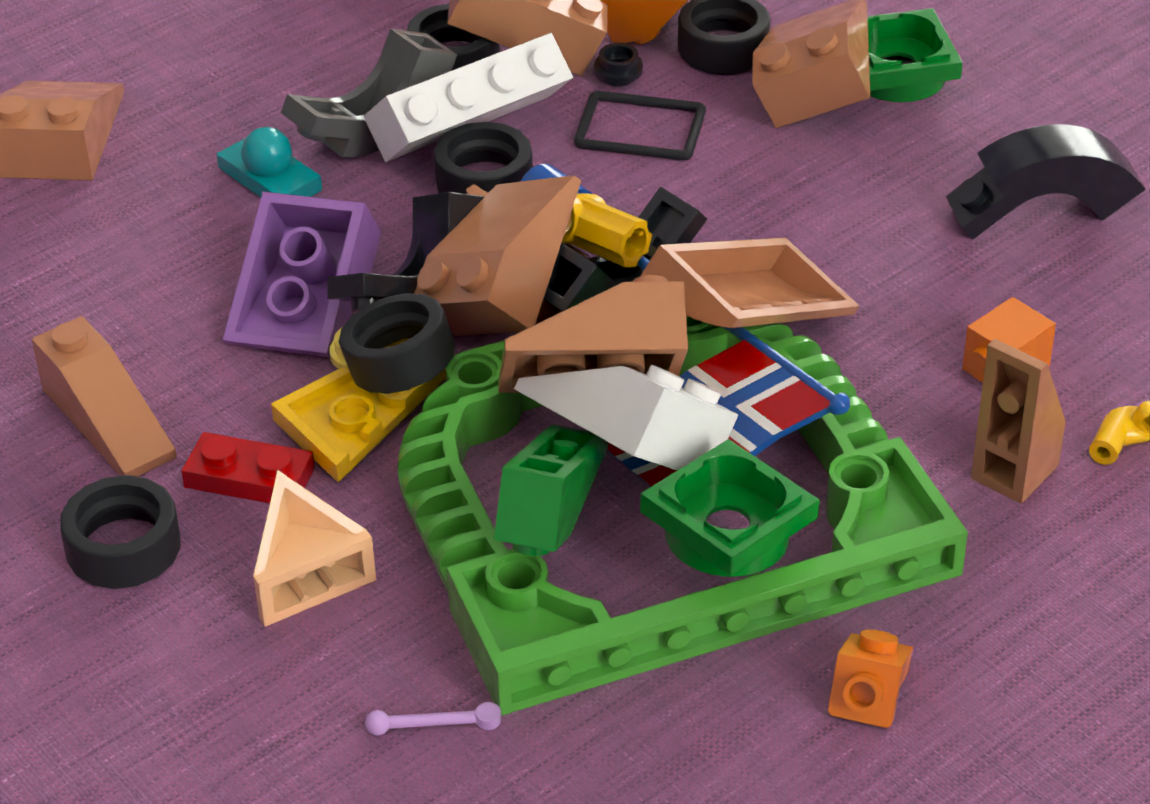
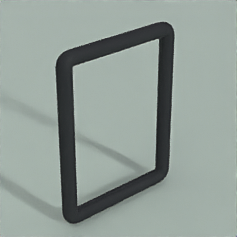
(634, 149)

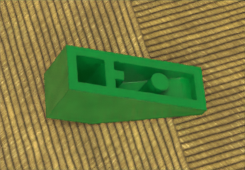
(547, 489)

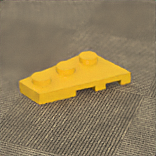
(344, 420)

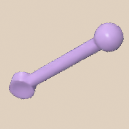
(486, 716)

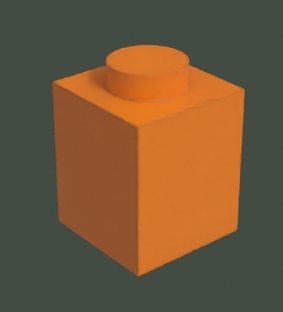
(1013, 325)

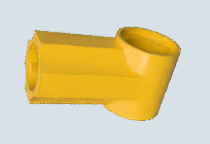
(607, 231)

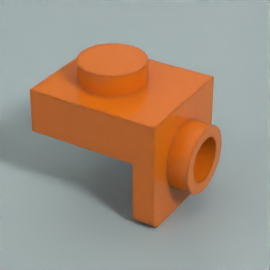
(869, 677)

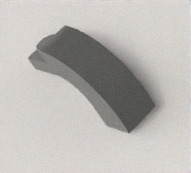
(339, 121)

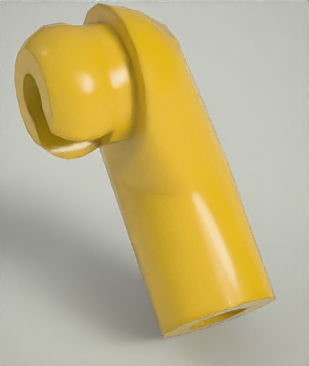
(1120, 428)

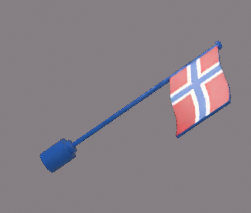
(753, 382)

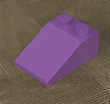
(286, 269)

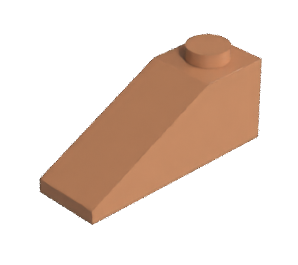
(100, 398)
(1017, 423)

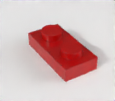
(243, 466)

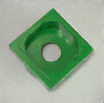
(919, 38)
(736, 482)

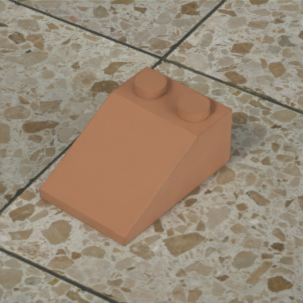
(814, 63)
(56, 128)
(500, 257)
(624, 326)

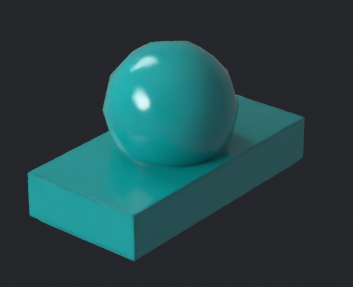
(266, 165)

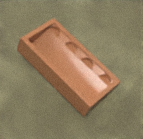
(750, 282)

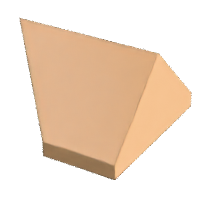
(307, 553)

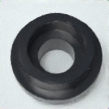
(618, 64)

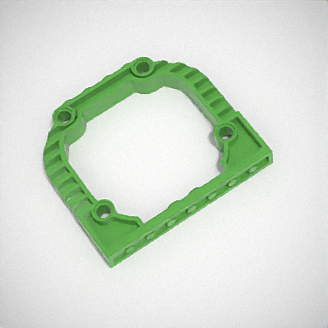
(551, 643)

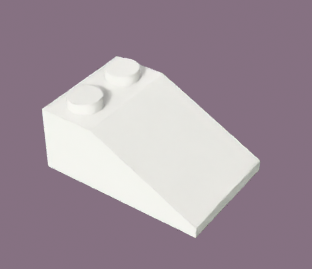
(638, 411)

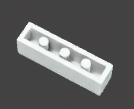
(467, 95)

